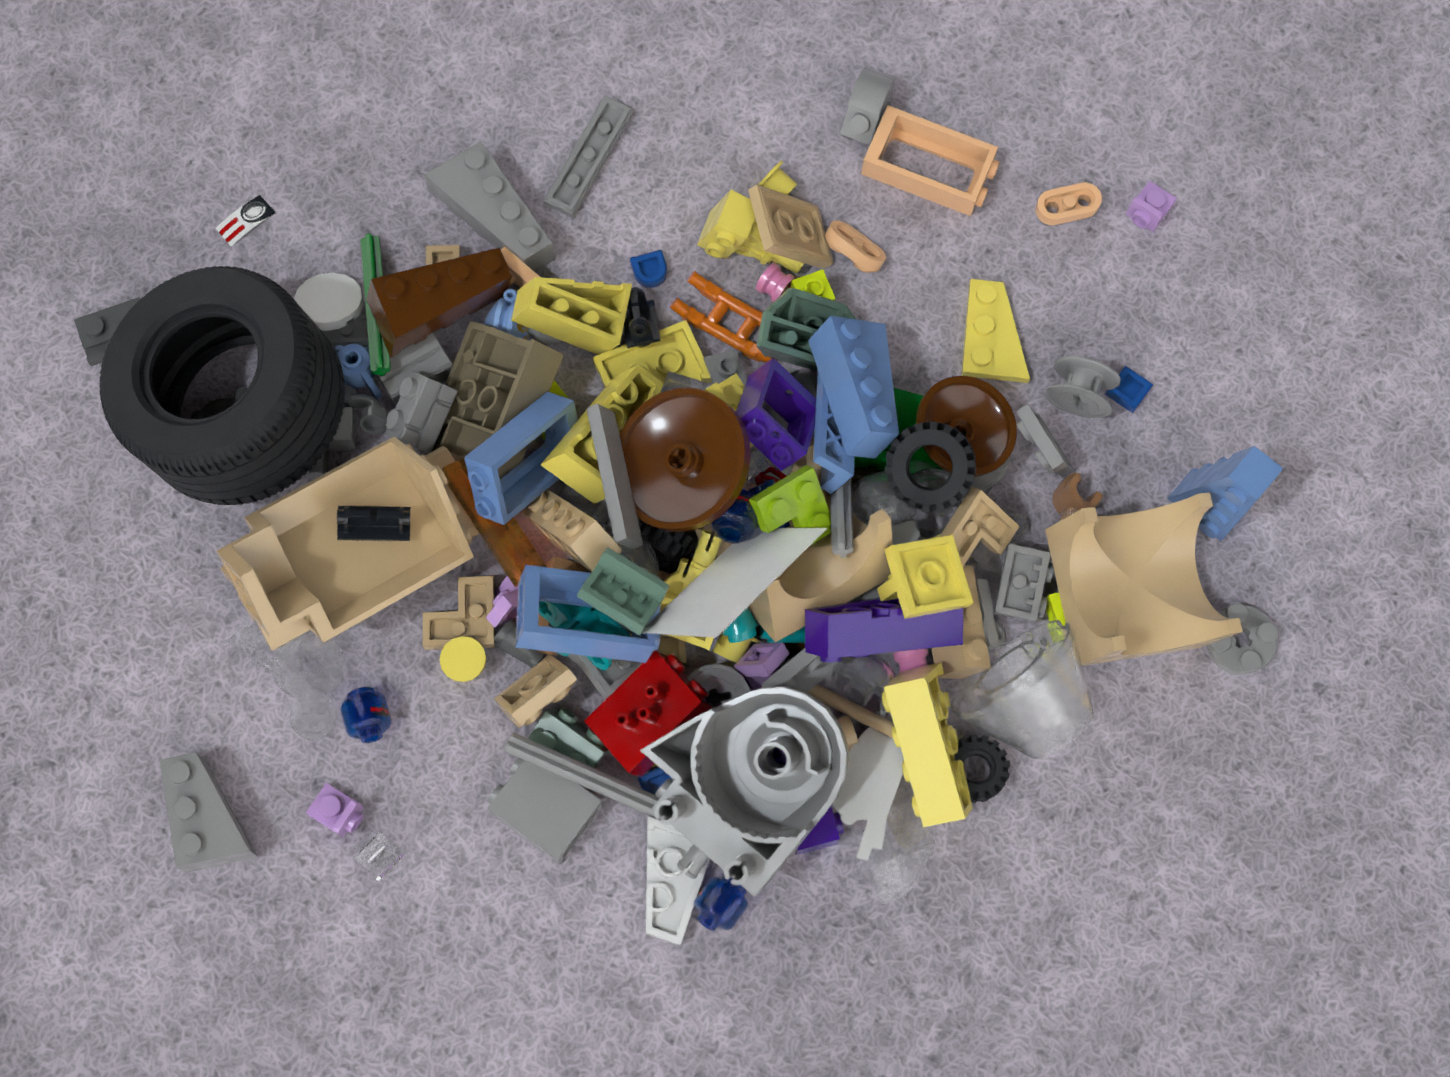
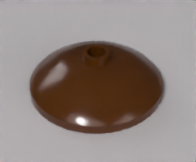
(977, 413)

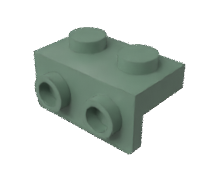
(623, 591)
(562, 733)

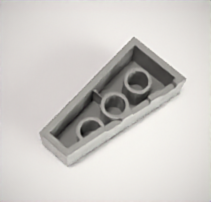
(487, 201)

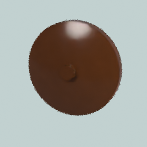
(685, 458)

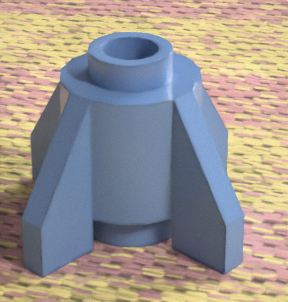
(356, 368)

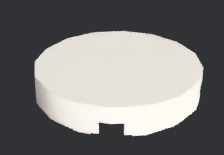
(330, 300)

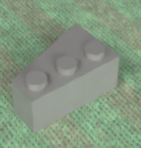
(200, 817)

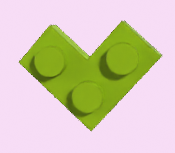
(793, 498)

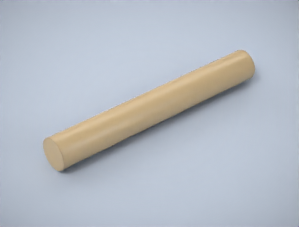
(852, 709)

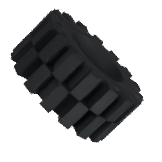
(669, 546)
(997, 764)

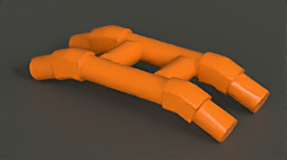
(711, 323)

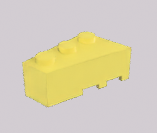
(574, 312)

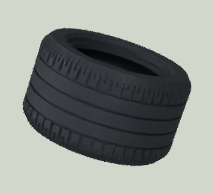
(262, 438)

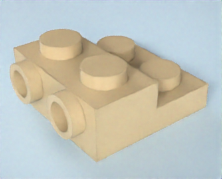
(536, 689)

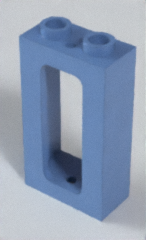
(507, 496)
(562, 587)

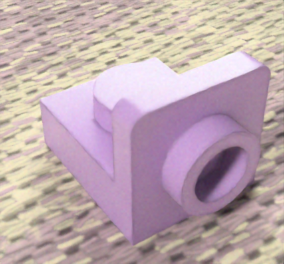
(1150, 206)
(504, 604)
(761, 662)
(336, 811)

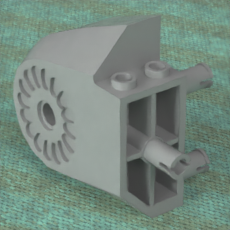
(734, 794)

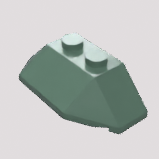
(792, 322)

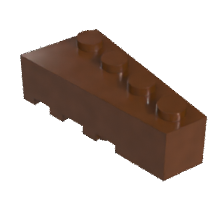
(434, 296)

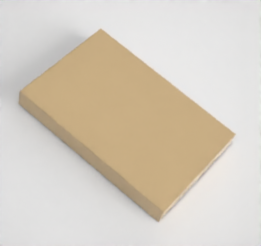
(790, 227)

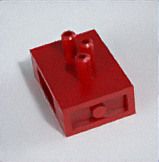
(647, 708)

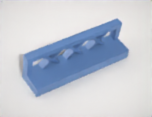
(828, 445)

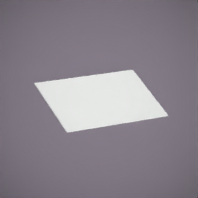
(732, 583)

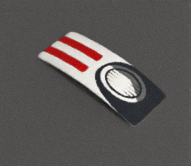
(244, 219)

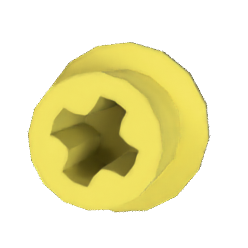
(778, 180)
(732, 651)
(462, 659)

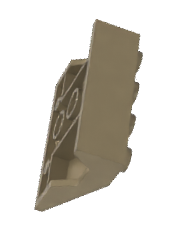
(495, 383)

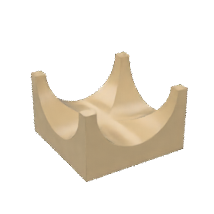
(818, 575)
(1135, 582)

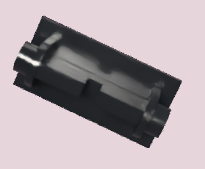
(640, 320)
(373, 523)

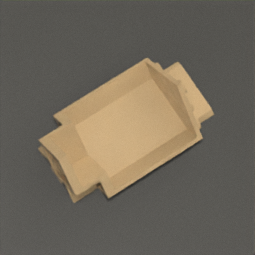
(304, 579)

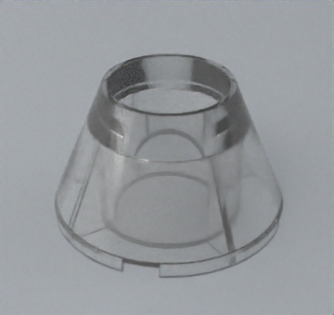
(1031, 694)

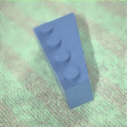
(858, 382)
(1232, 485)

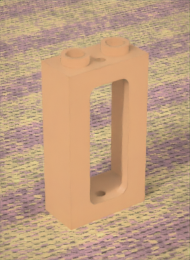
(937, 141)

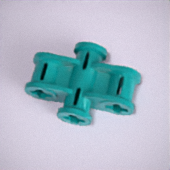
(582, 619)

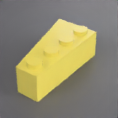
(575, 455)
(927, 745)

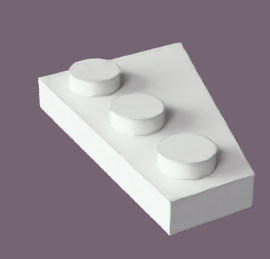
(668, 889)

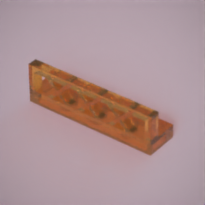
(505, 541)

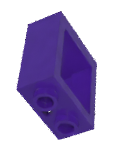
(798, 409)

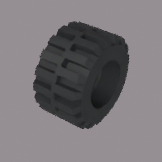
(899, 472)

